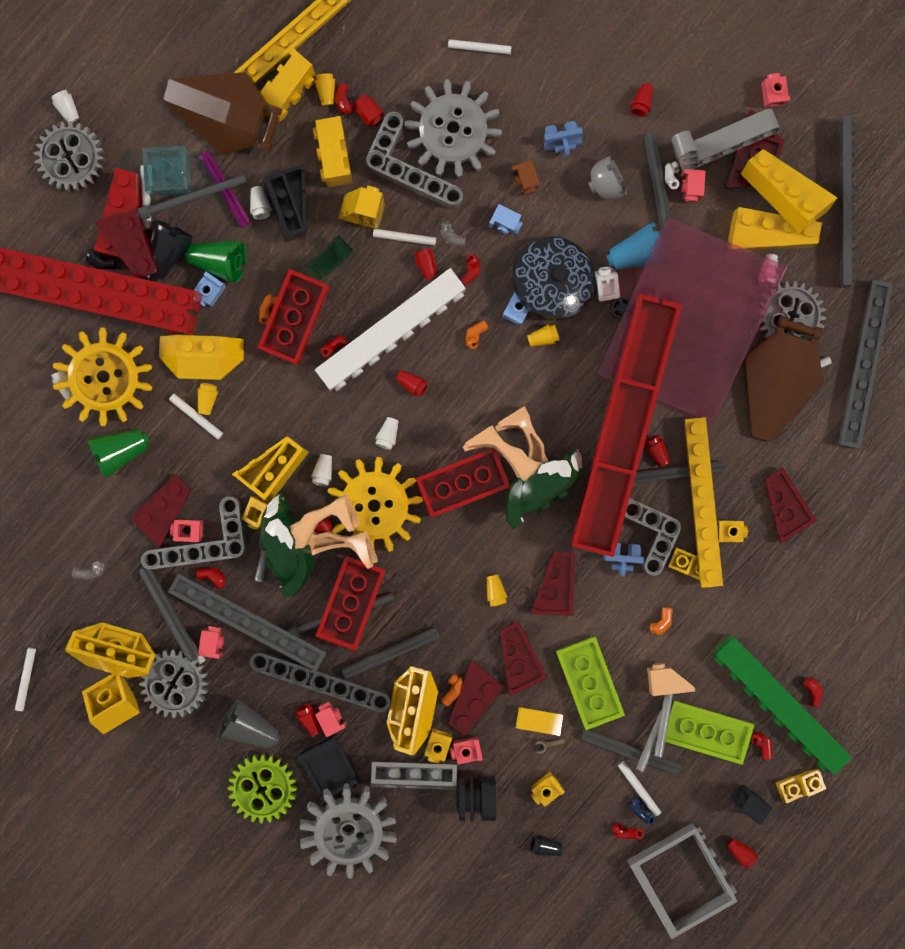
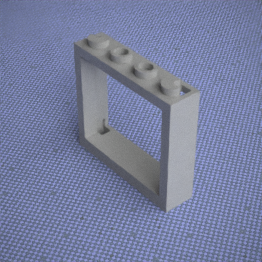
(701, 913)

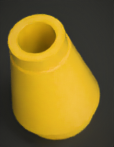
(325, 87)
(544, 336)
(206, 397)
(495, 591)

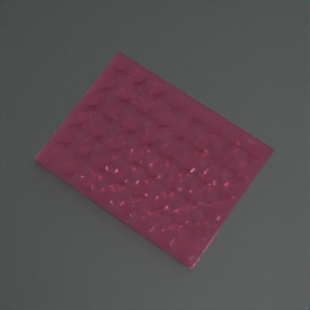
(722, 303)

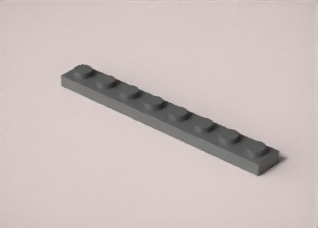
(846, 193)
(865, 364)
(247, 622)

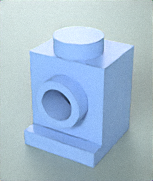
(506, 220)
(216, 289)
(512, 313)

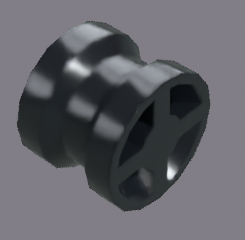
(618, 306)

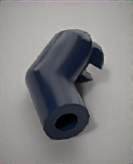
(644, 815)

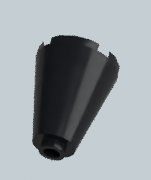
(167, 247)

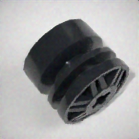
(476, 798)

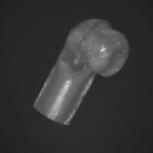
(449, 236)
(87, 574)

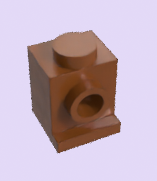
(526, 177)

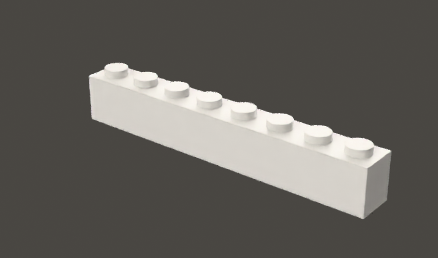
(391, 329)

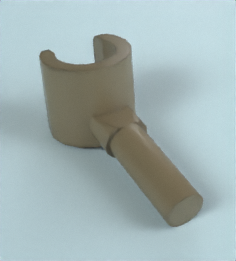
(548, 744)

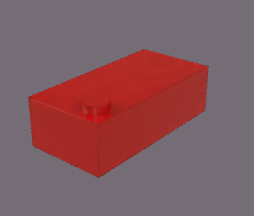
(294, 317)
(462, 482)
(350, 604)

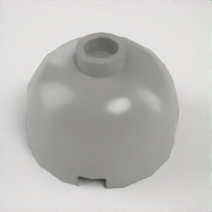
(607, 180)

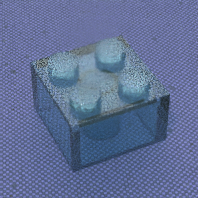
(167, 170)

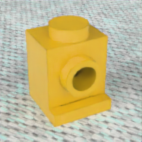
(251, 513)
(724, 527)
(438, 738)
(546, 782)

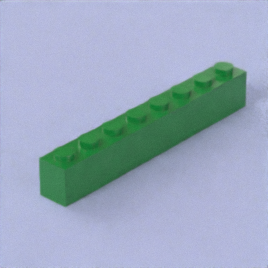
(781, 704)

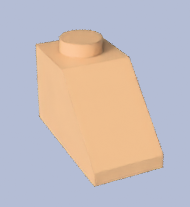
(666, 681)

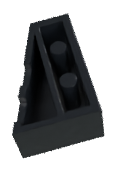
(288, 201)

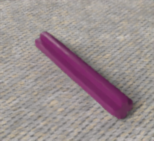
(227, 194)

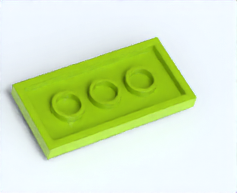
(590, 683)
(708, 732)

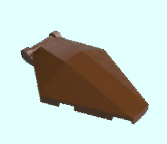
(224, 110)
(781, 377)

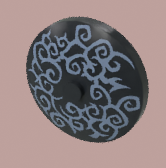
(553, 278)

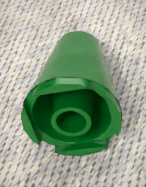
(219, 258)
(117, 449)

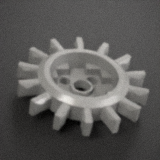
(464, 146)
(351, 848)

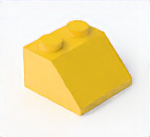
(110, 703)

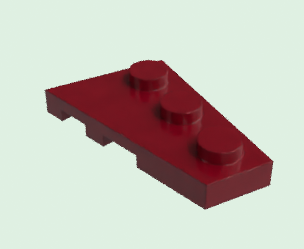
(130, 242)
(787, 506)
(161, 510)
(557, 586)
(520, 659)
(475, 696)

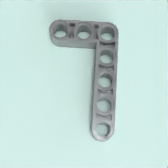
(723, 141)
(407, 170)
(659, 535)
(204, 548)

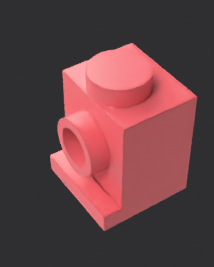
(772, 97)
(693, 185)
(178, 533)
(211, 642)
(330, 719)
(469, 743)

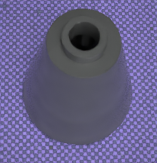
(248, 727)

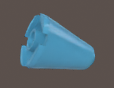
(633, 250)

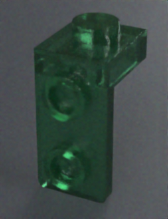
(330, 259)

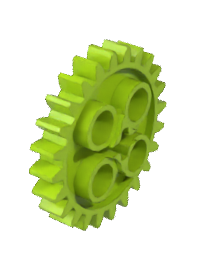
(245, 796)

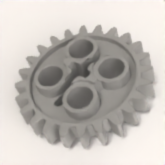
(53, 165)
(804, 297)
(190, 692)

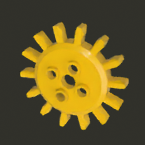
(91, 394)
(386, 489)

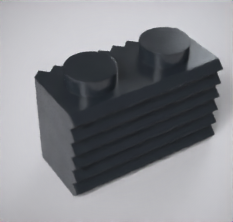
(751, 804)

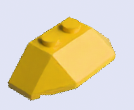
(201, 355)
(112, 650)
(412, 709)

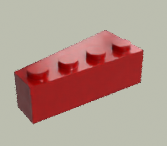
(123, 197)

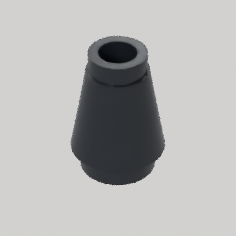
(545, 846)

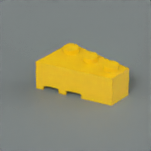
(289, 83)
(332, 151)
(363, 207)
(272, 469)

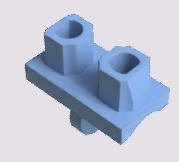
(563, 140)
(633, 556)

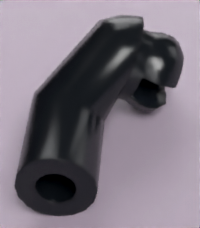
(98, 262)

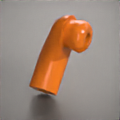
(264, 310)
(473, 333)
(665, 622)
(454, 692)

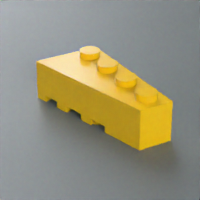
(788, 190)
(769, 231)

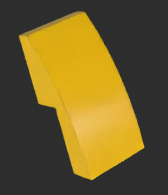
(685, 563)
(539, 721)
(800, 785)

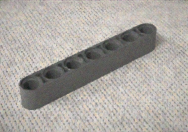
(310, 683)

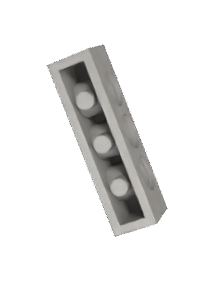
(414, 775)

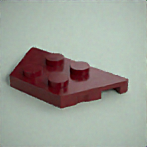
(772, 144)

